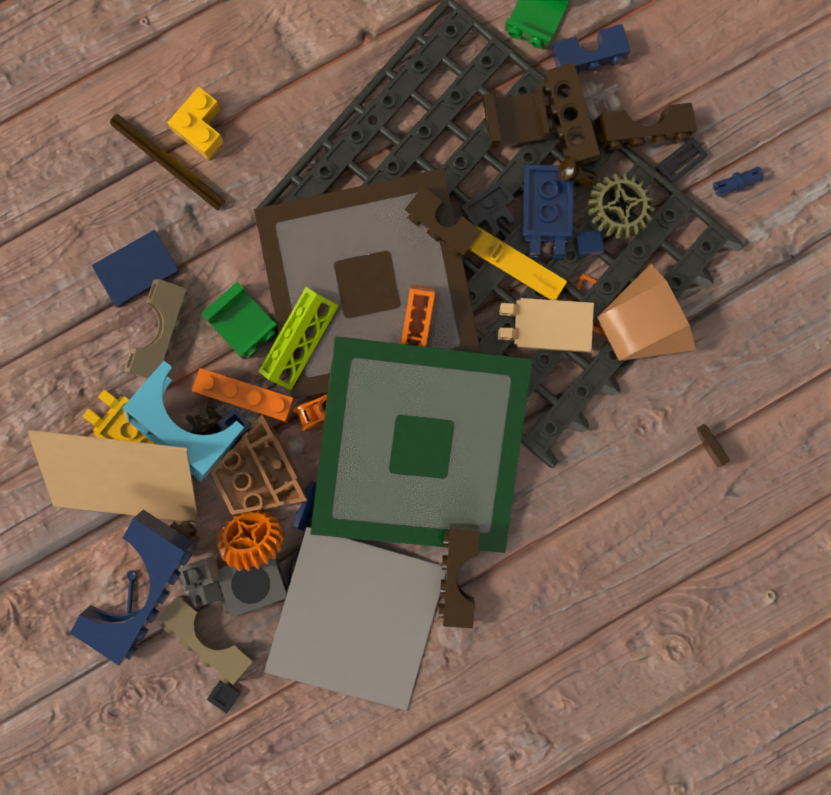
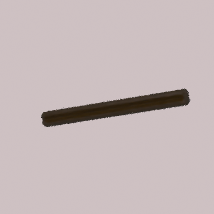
(167, 162)

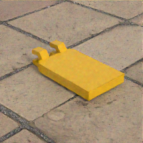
(114, 424)

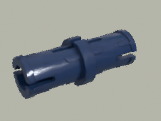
(738, 181)

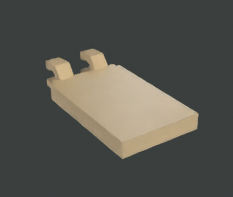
(549, 324)

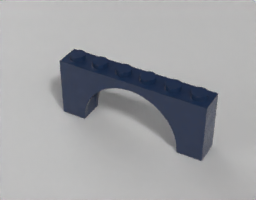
(163, 555)

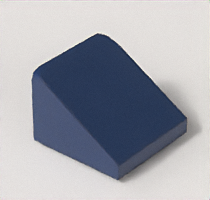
(589, 243)
(230, 418)

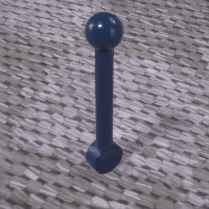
(131, 576)

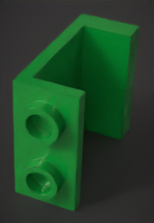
(536, 21)
(240, 321)

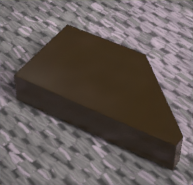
(712, 446)

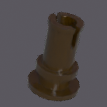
(572, 172)

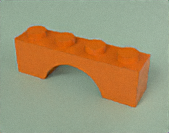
(243, 395)

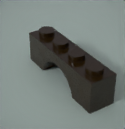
(618, 129)
(457, 605)

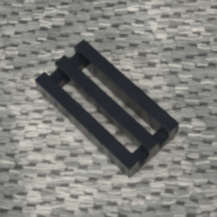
(697, 148)

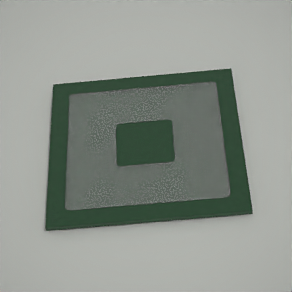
(419, 443)

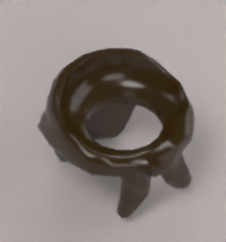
(205, 422)

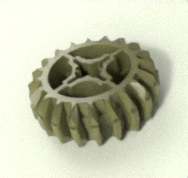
(611, 208)

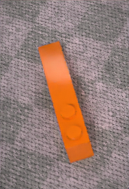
(418, 315)

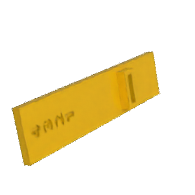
(518, 265)

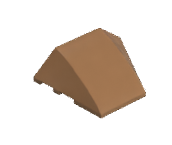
(646, 320)
(258, 472)

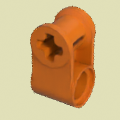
(315, 412)

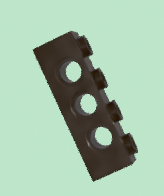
(566, 77)

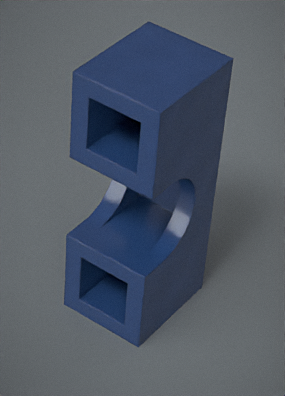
(612, 49)

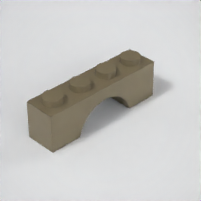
(166, 301)
(182, 620)

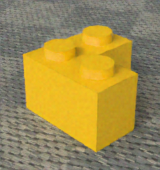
(192, 123)

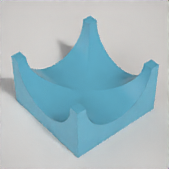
(149, 416)

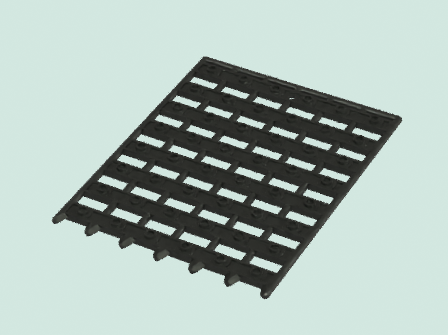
(476, 146)

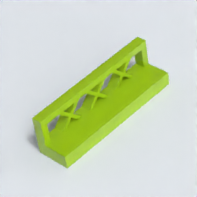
(289, 339)

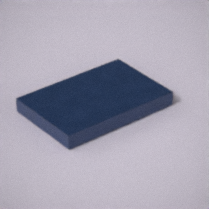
(134, 268)

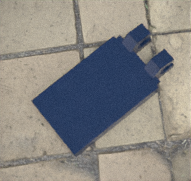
(546, 209)

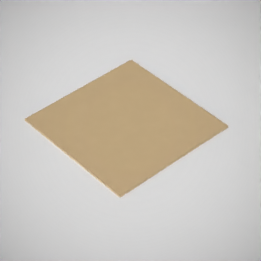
(116, 475)

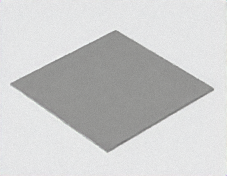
(355, 619)

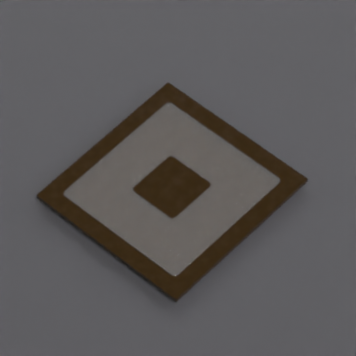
(363, 258)

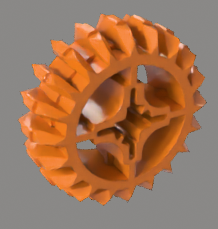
(250, 540)

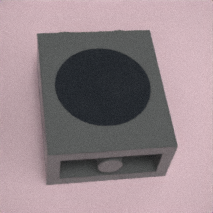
(251, 589)

